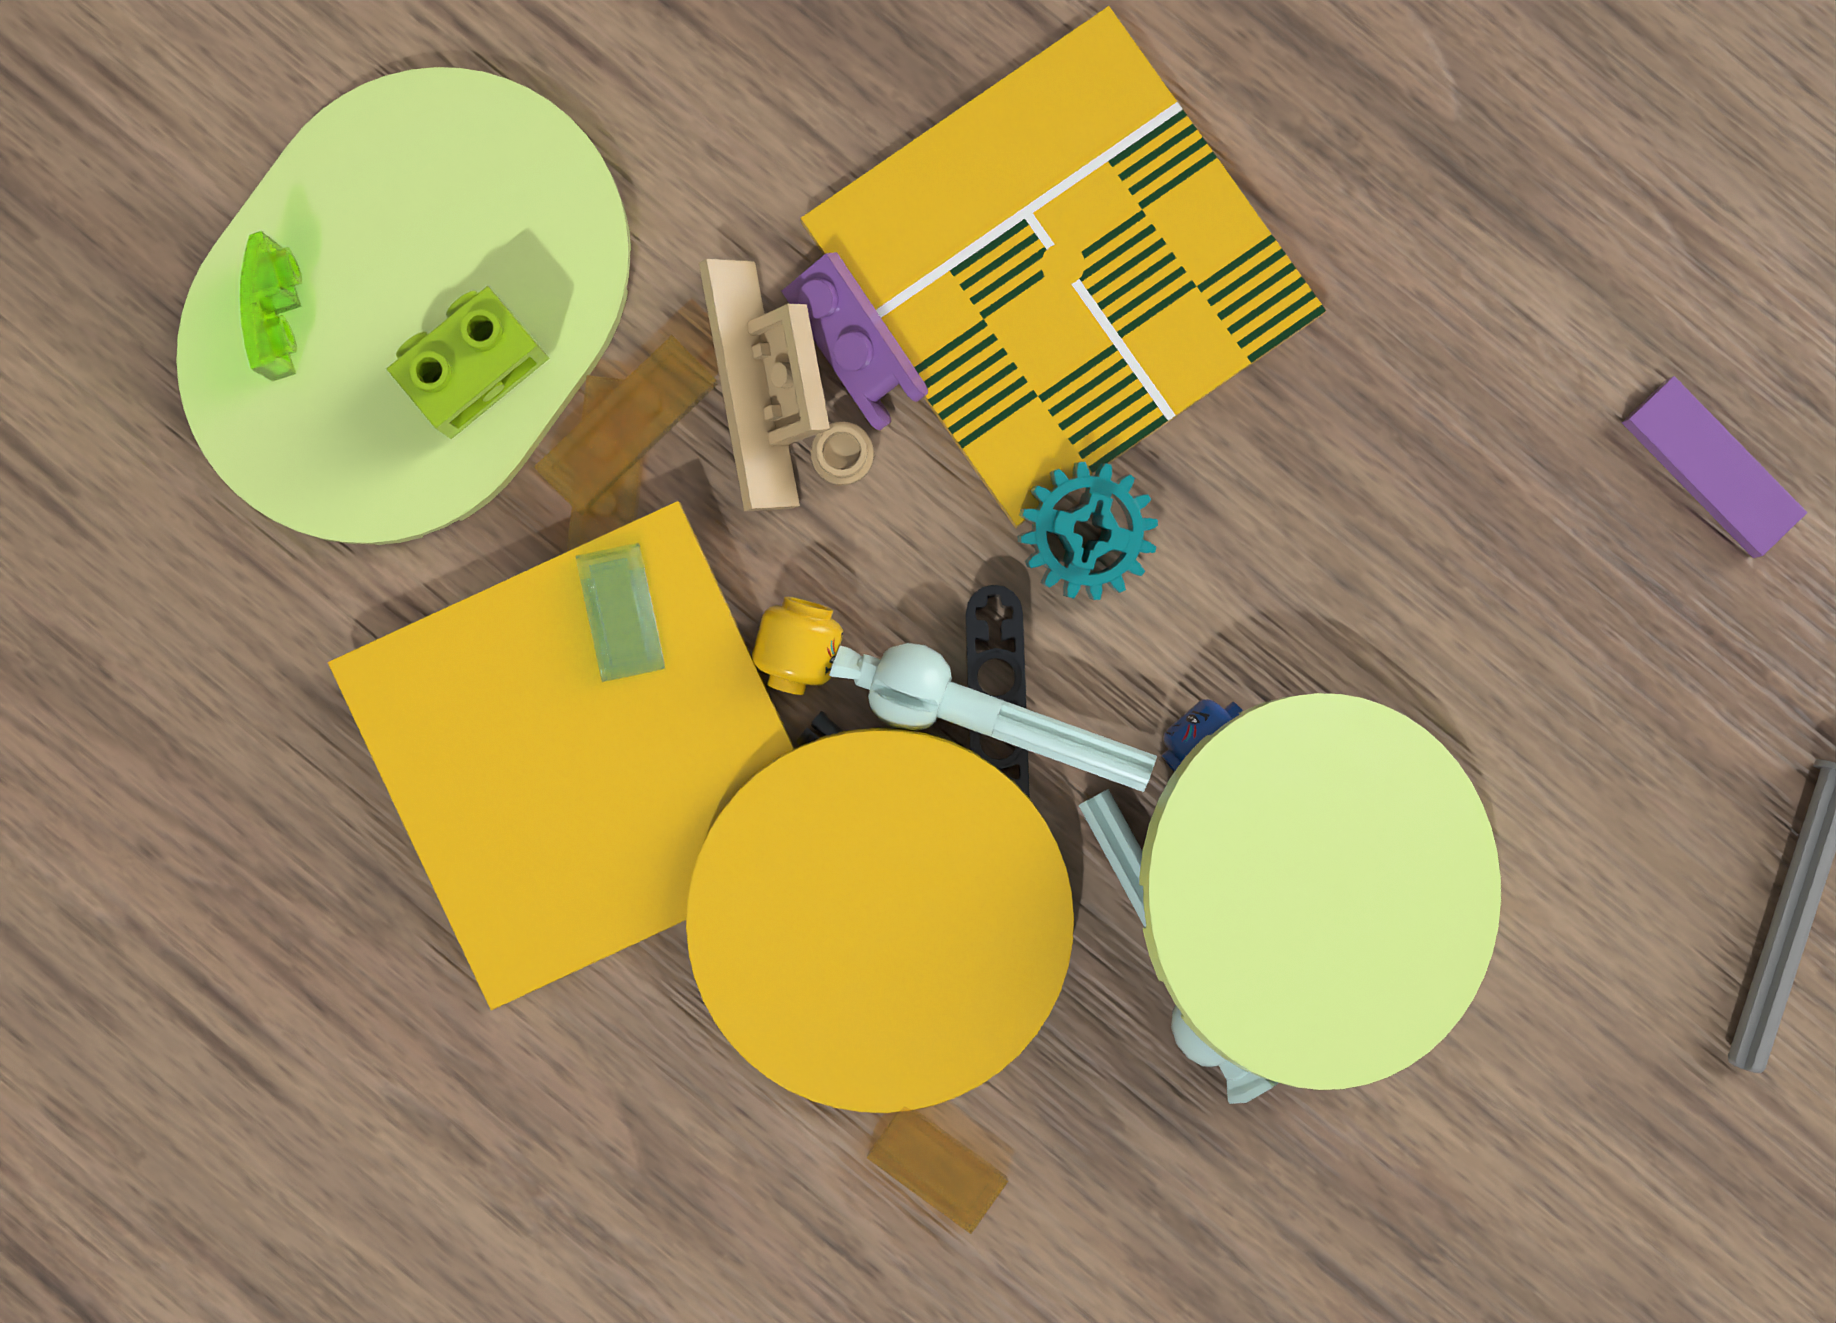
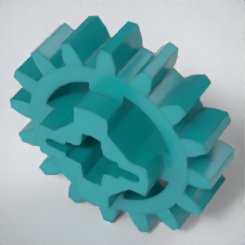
(1097, 502)

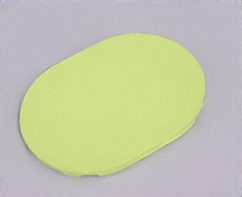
(393, 216)

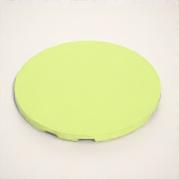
(1320, 891)

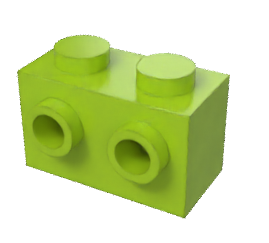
(466, 361)

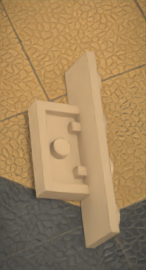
(765, 380)

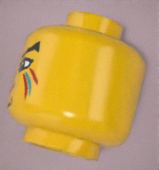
(797, 644)

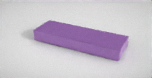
(1714, 467)

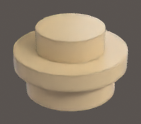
(842, 453)

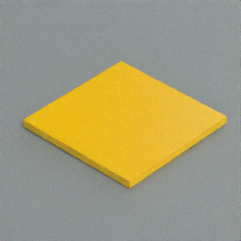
(553, 800)

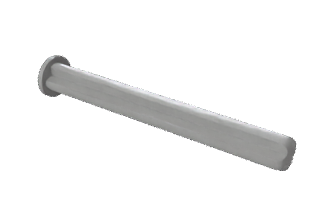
(1788, 928)

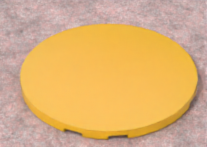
(879, 920)

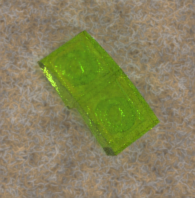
(265, 291)

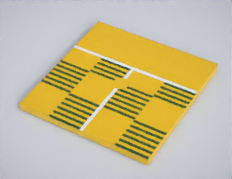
(1065, 263)

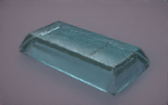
(620, 612)

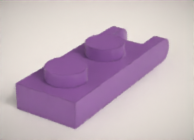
(854, 337)

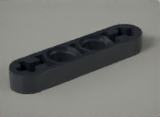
(1009, 629)

